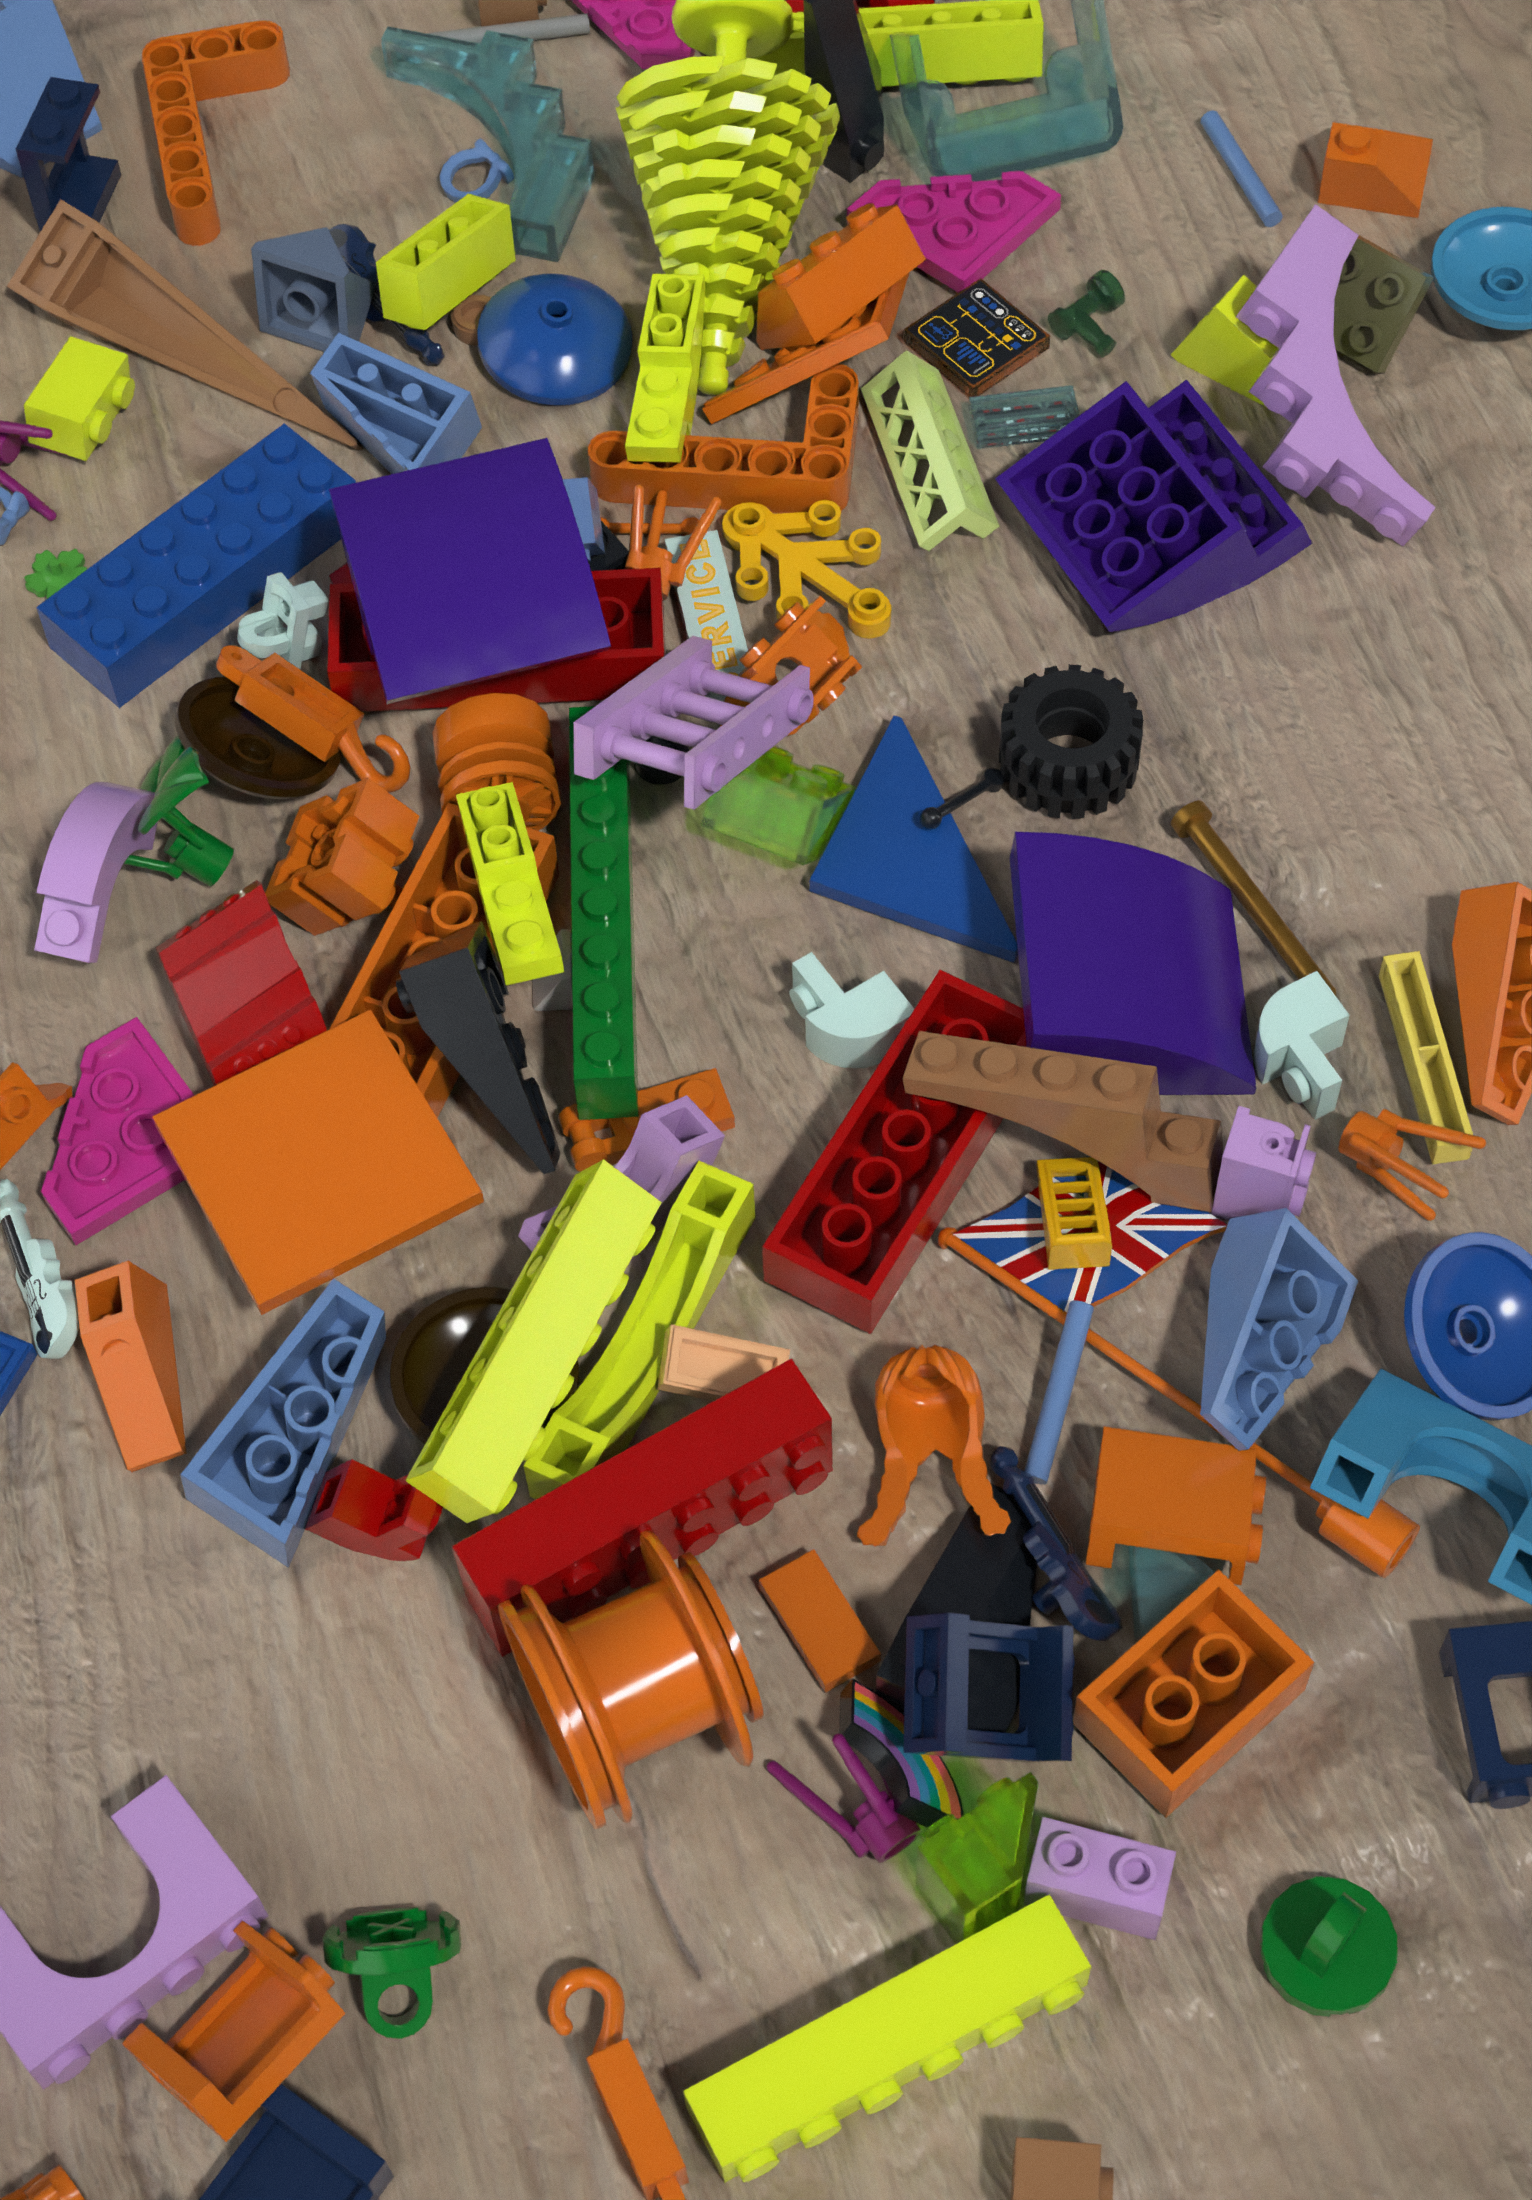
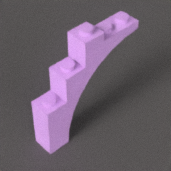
(1305, 385)

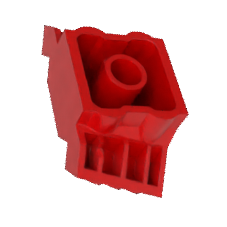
(239, 985)

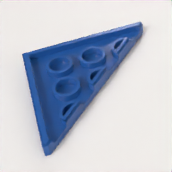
(902, 870)

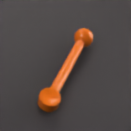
(684, 528)

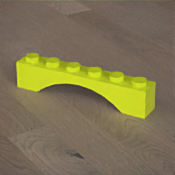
(681, 1278)

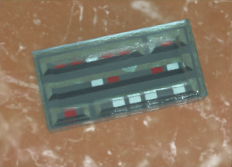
(1021, 416)

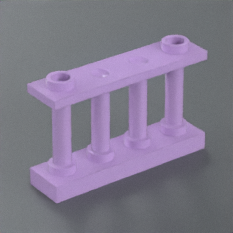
(678, 686)

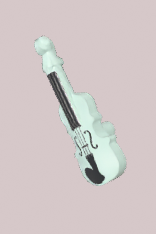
(47, 1296)

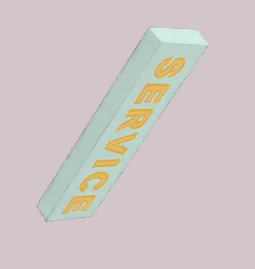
(710, 604)

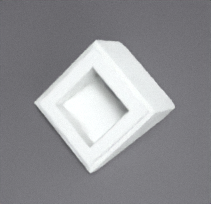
(555, 991)

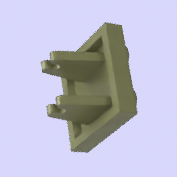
(1375, 303)

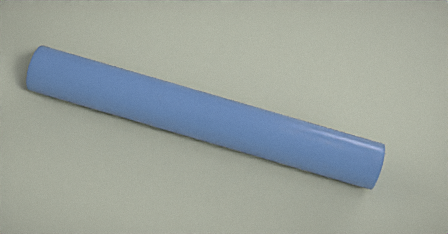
(1241, 168)
(1058, 1391)

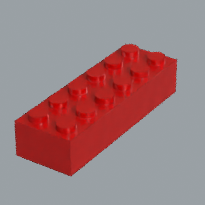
(634, 623)
(888, 1169)
(680, 1483)

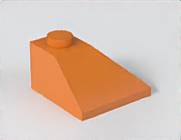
(1375, 170)

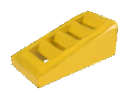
(1074, 1249)

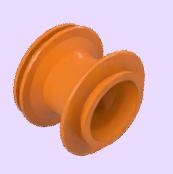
(634, 1676)

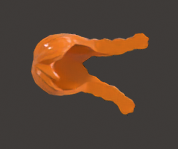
(924, 1405)

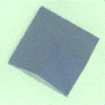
(308, 290)

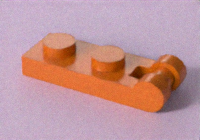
(702, 1088)

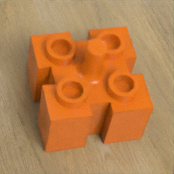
(343, 858)

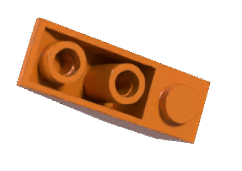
(134, 1361)

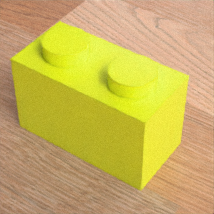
(80, 397)

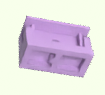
(1262, 1168)
(1100, 1877)

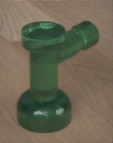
(1101, 294)

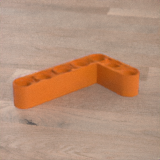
(196, 69)
(738, 471)

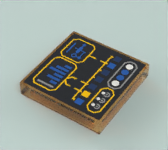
(976, 338)

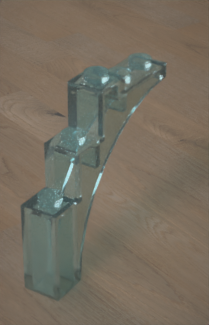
(526, 118)

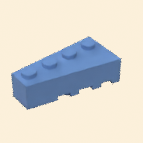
(287, 1427)

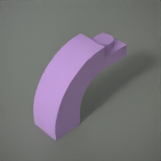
(83, 866)
(658, 1159)

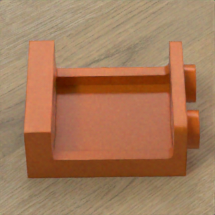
(1176, 1499)
(243, 2034)

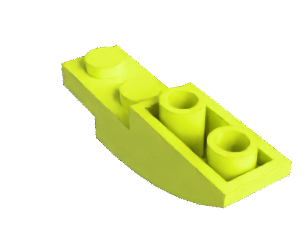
(668, 368)
(509, 884)

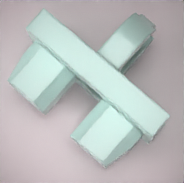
(286, 605)

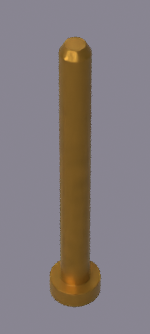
(1194, 823)

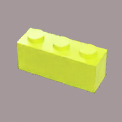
(445, 261)

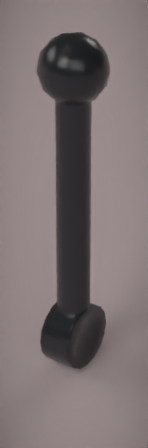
(991, 781)

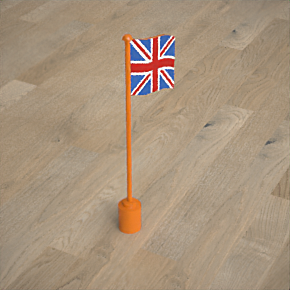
(1144, 1238)

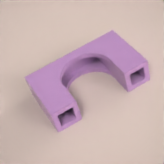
(203, 1897)

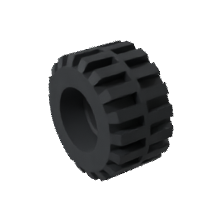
(1077, 706)

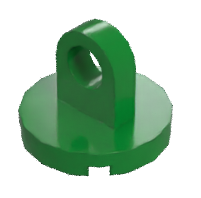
(1328, 1946)
(393, 1950)

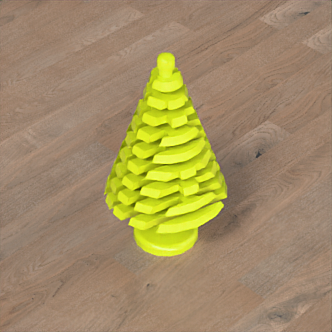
(726, 160)

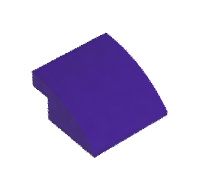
(1152, 507)
(469, 570)
(1130, 961)

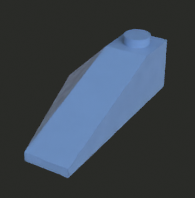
(1269, 1311)

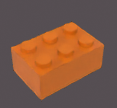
(1192, 1692)

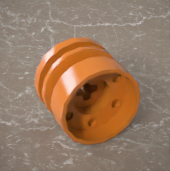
(495, 743)

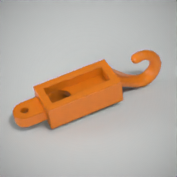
(308, 713)
(623, 2086)

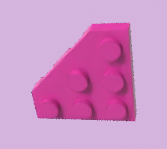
(639, 28)
(966, 223)
(108, 1140)

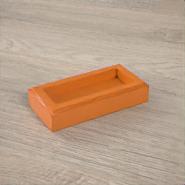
(819, 1620)

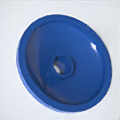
(549, 356)
(1485, 1291)

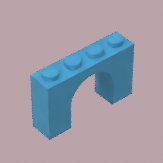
(1410, 1432)

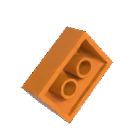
(836, 278)

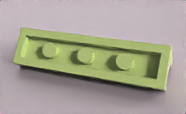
(935, 439)

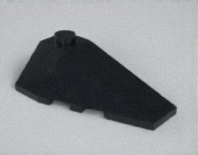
(846, 66)
(461, 1008)
(991, 1583)

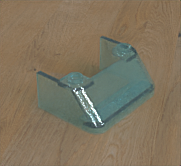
(1068, 122)

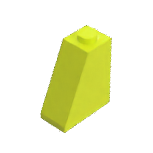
(1225, 346)

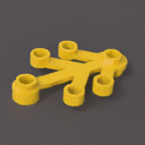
(755, 528)

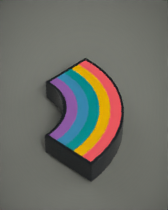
(918, 1782)

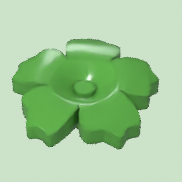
(53, 573)

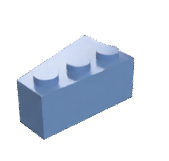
(393, 407)

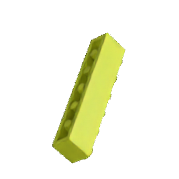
(956, 39)
(535, 1343)
(888, 2039)

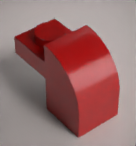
(373, 1513)

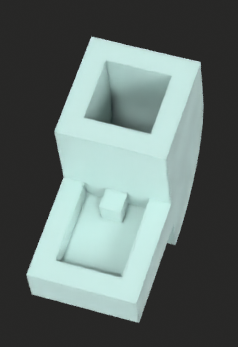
(850, 1026)
(1294, 1035)

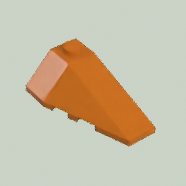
(1496, 996)

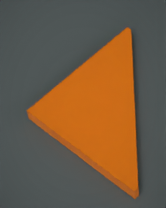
(794, 364)

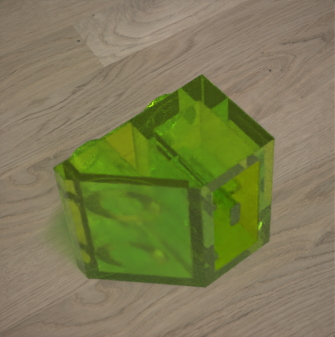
(781, 806)
(976, 1864)

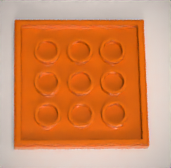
(317, 1161)

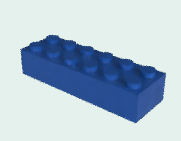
(196, 566)

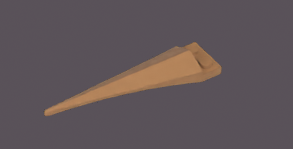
(110, 292)

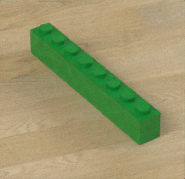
(602, 941)

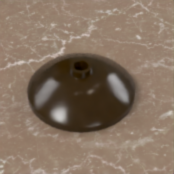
(244, 748)
(437, 1353)

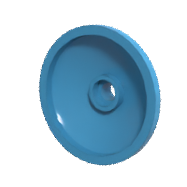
(1486, 267)

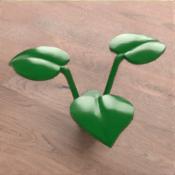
(190, 847)

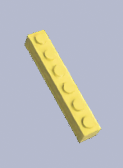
(1424, 1052)

